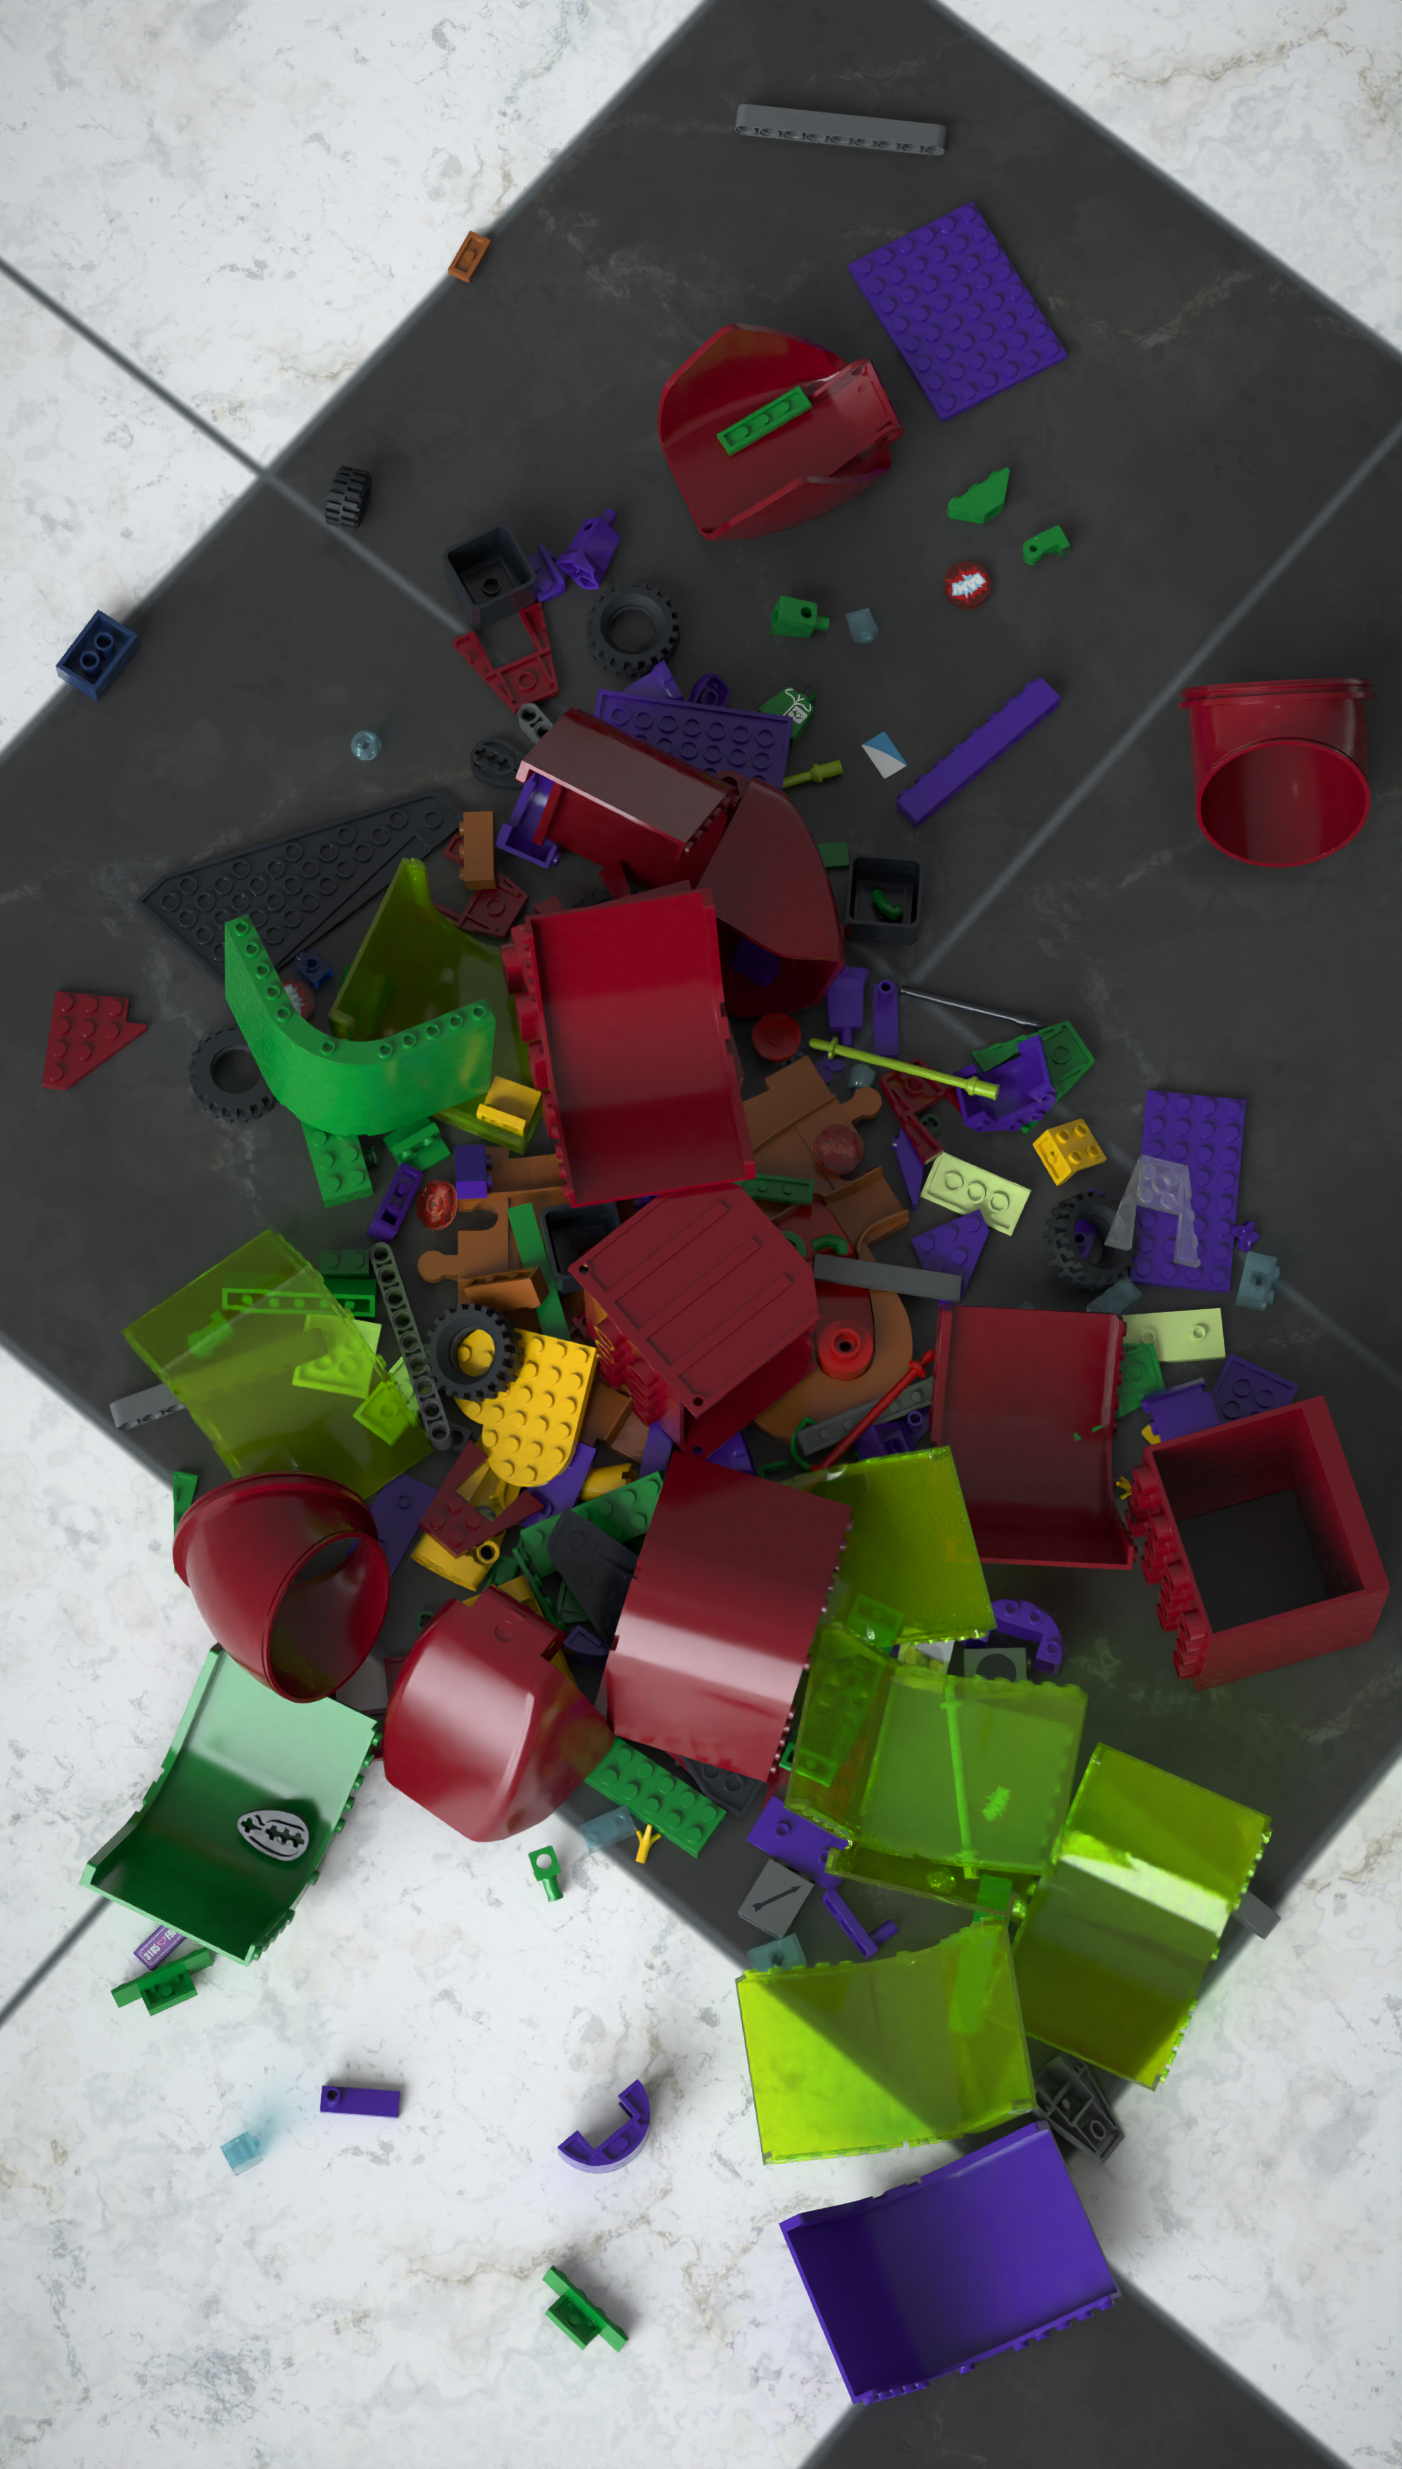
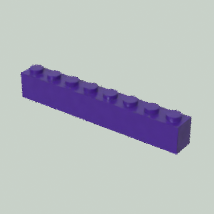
(978, 752)

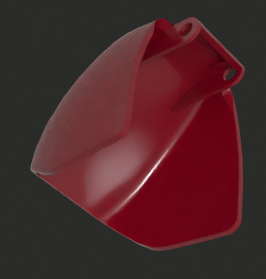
(795, 469)
(777, 895)
(486, 1721)

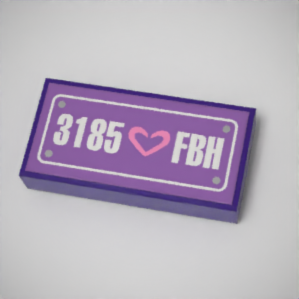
(158, 1947)

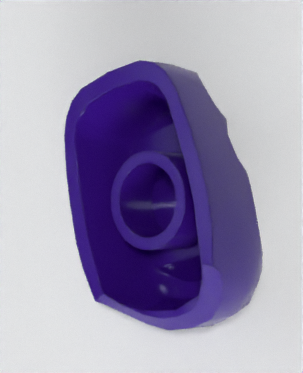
(710, 690)

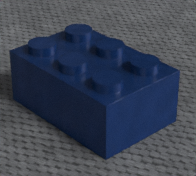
(98, 655)

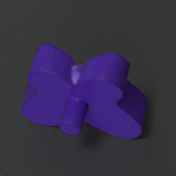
(828, 1067)
(1246, 1235)

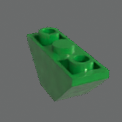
(982, 500)

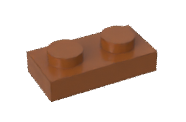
(469, 256)

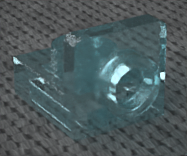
(862, 626)

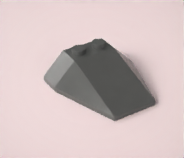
(1076, 2107)

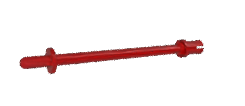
(916, 1369)

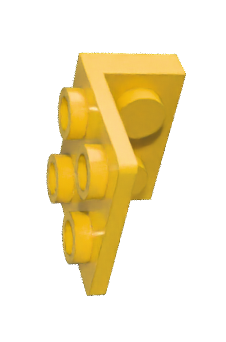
(509, 1106)
(1068, 1150)

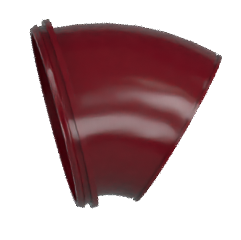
(1280, 766)
(239, 1559)

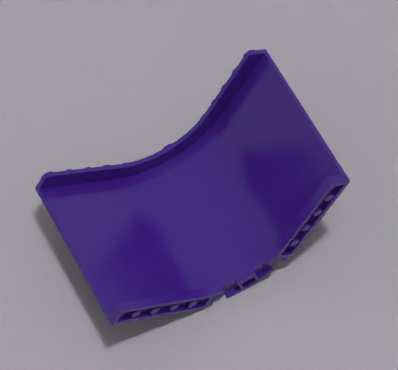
(951, 2266)

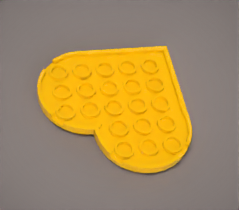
(539, 1419)

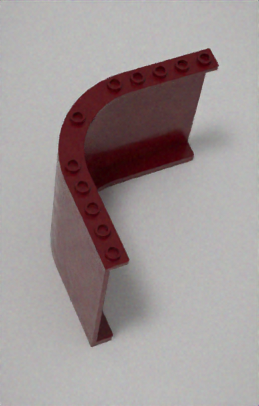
(628, 802)
(637, 1047)
(1008, 1405)
(722, 1616)

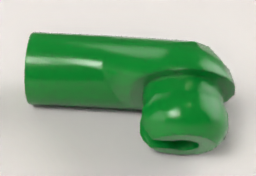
(885, 907)
(832, 1241)

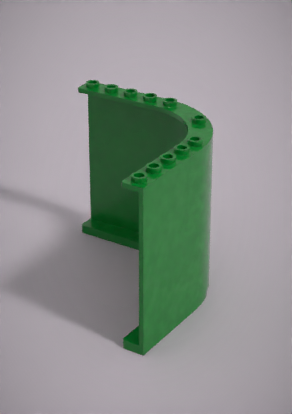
(352, 1083)
(230, 1756)

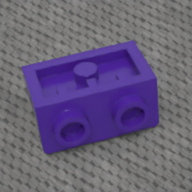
(549, 579)

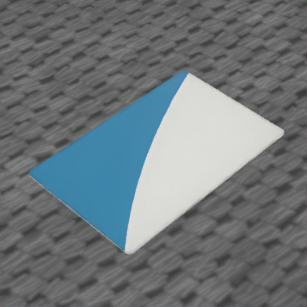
(884, 755)

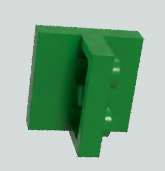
(417, 1145)

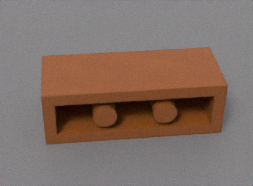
(478, 850)
(508, 1289)

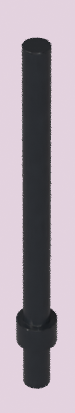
(1020, 1019)

